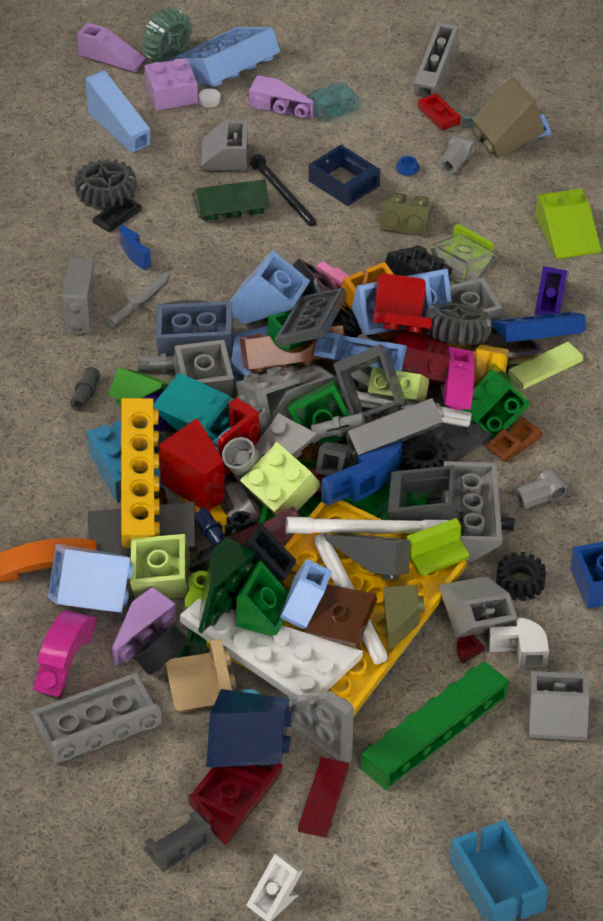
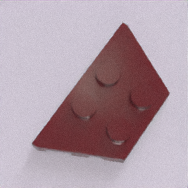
(231, 795)

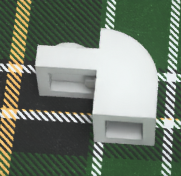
(525, 638)

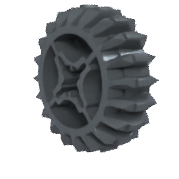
(105, 183)
(458, 324)

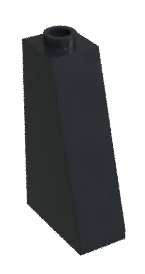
(264, 545)

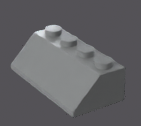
(480, 507)

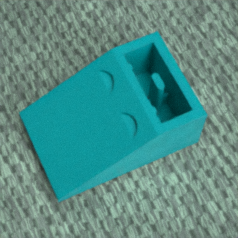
(190, 400)

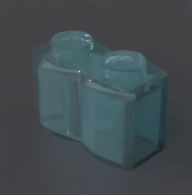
(333, 101)

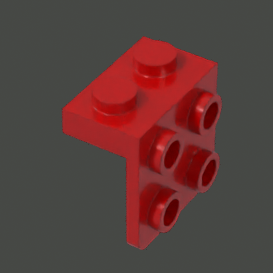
(400, 303)
(243, 422)

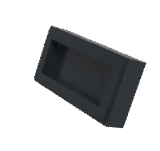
(117, 214)

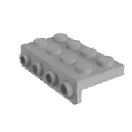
(96, 718)

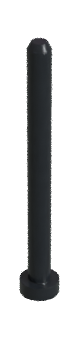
(259, 162)

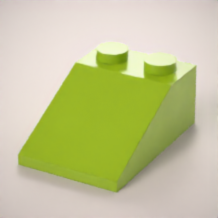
(567, 223)

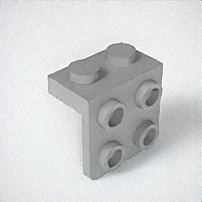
(255, 386)

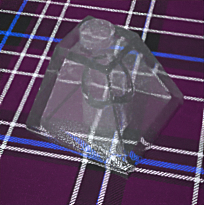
(465, 256)

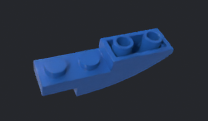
(365, 478)

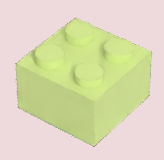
(280, 481)
(160, 564)

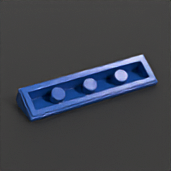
(540, 326)

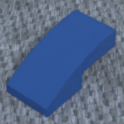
(133, 249)

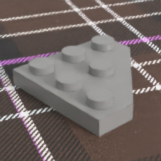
(325, 722)

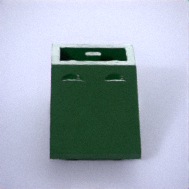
(225, 577)

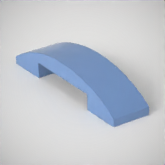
(339, 347)

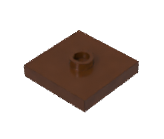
(342, 615)

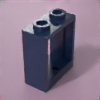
(366, 175)

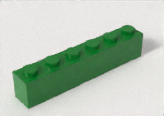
(433, 724)

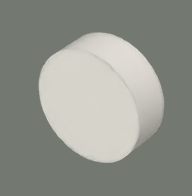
(209, 98)

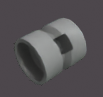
(240, 456)

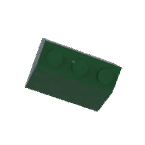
(231, 199)

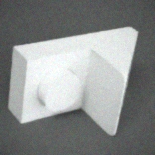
(275, 888)

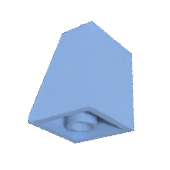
(268, 290)
(89, 578)

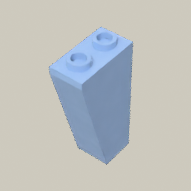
(115, 112)

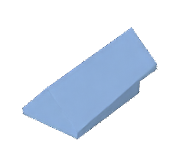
(436, 291)

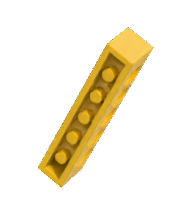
(138, 413)

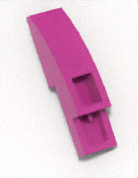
(459, 379)

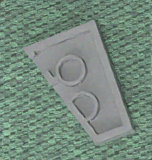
(288, 434)

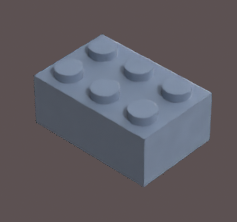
(194, 324)

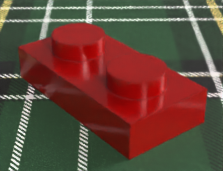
(439, 111)

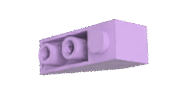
(105, 46)
(279, 97)
(144, 620)

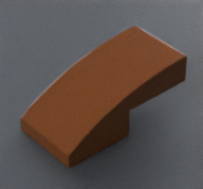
(517, 439)

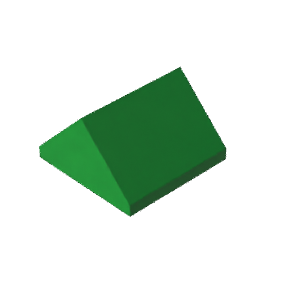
(261, 602)

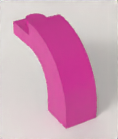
(59, 648)

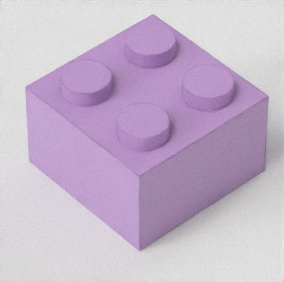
(171, 84)

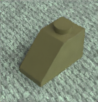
(401, 612)

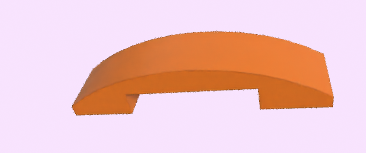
(35, 556)

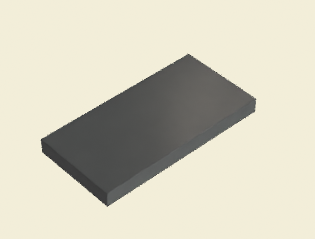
(311, 317)
(174, 519)

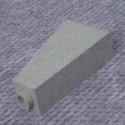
(395, 427)

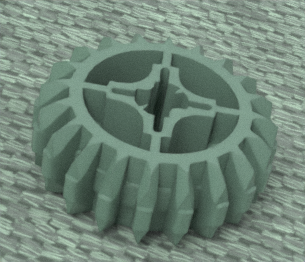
(166, 35)

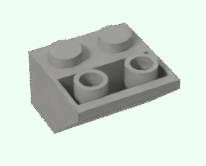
(226, 147)
(476, 606)
(558, 705)

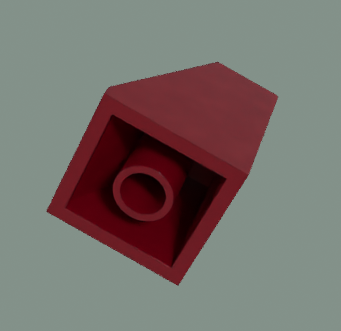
(424, 356)

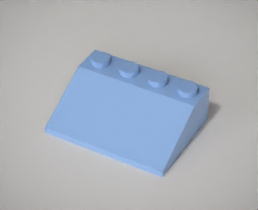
(230, 54)

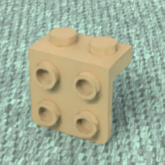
(199, 678)

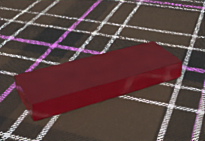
(323, 797)

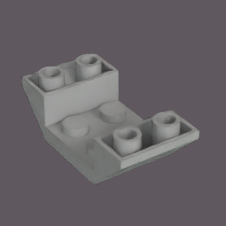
(311, 379)

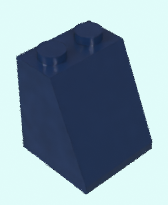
(248, 729)

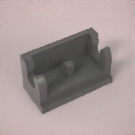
(179, 843)

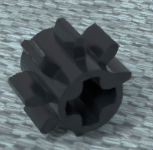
(238, 522)

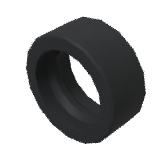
(161, 649)

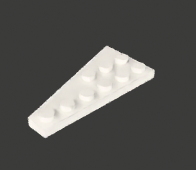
(289, 661)

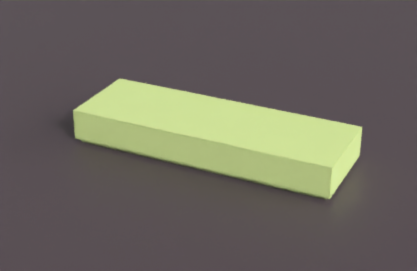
(545, 365)

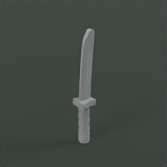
(133, 304)

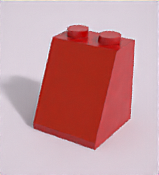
(193, 466)

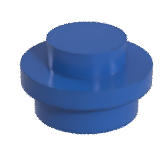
(407, 165)

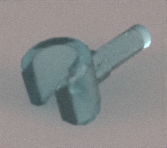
(467, 119)

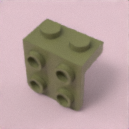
(405, 214)

